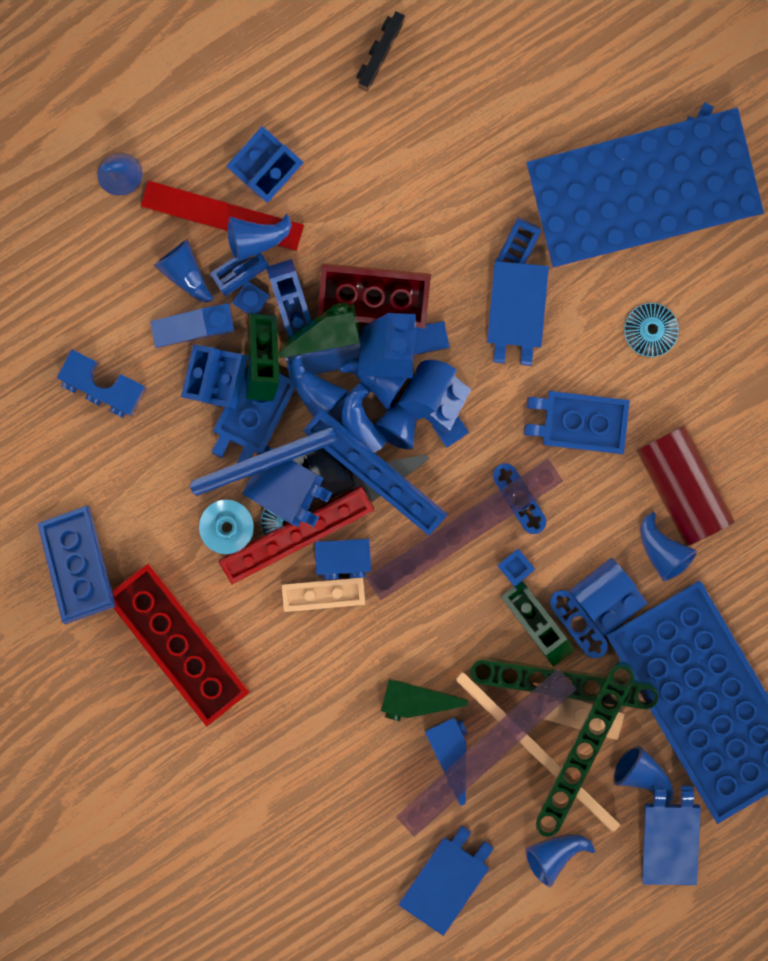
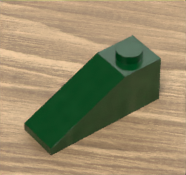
(329, 330)
(263, 361)
(538, 623)
(412, 700)

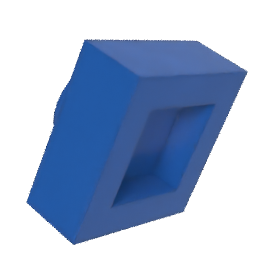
(251, 299)
(456, 433)
(516, 567)

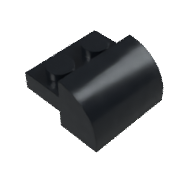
(336, 476)

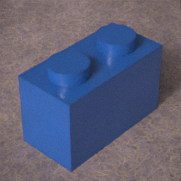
(343, 557)

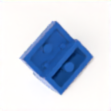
(264, 164)
(214, 376)
(435, 394)
(608, 596)

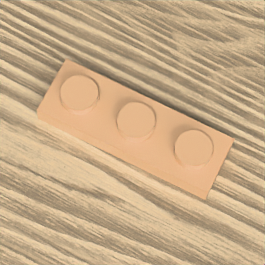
(323, 594)
(574, 712)

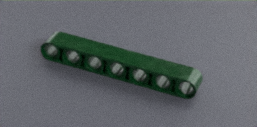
(578, 679)
(584, 762)

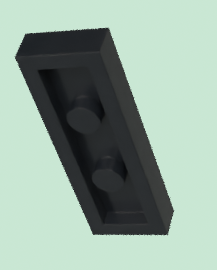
(380, 50)

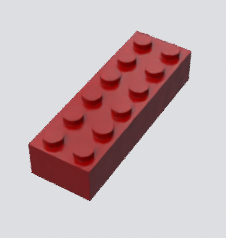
(178, 644)

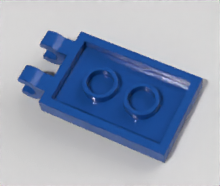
(517, 308)
(252, 421)
(581, 422)
(287, 491)
(671, 839)
(446, 882)

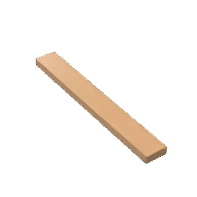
(536, 751)

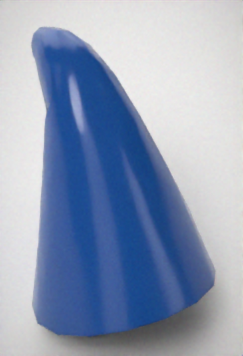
(120, 174)
(250, 238)
(183, 271)
(383, 388)
(313, 390)
(358, 424)
(398, 427)
(665, 554)
(640, 770)
(550, 856)

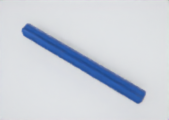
(263, 461)

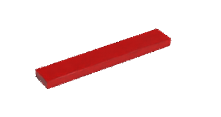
(210, 211)
(291, 538)

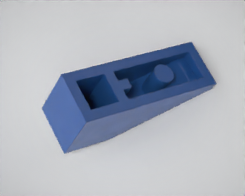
(289, 296)
(193, 326)
(448, 744)

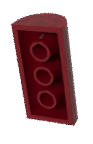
(375, 291)
(685, 486)

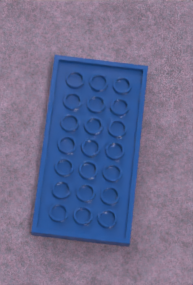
(645, 187)
(706, 697)

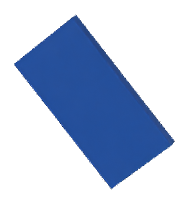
(76, 565)

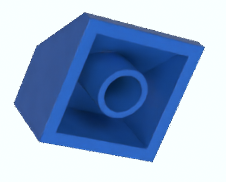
(388, 346)

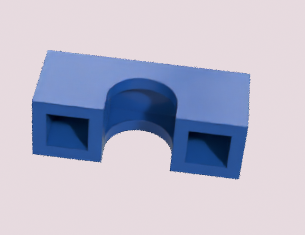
(79, 374)

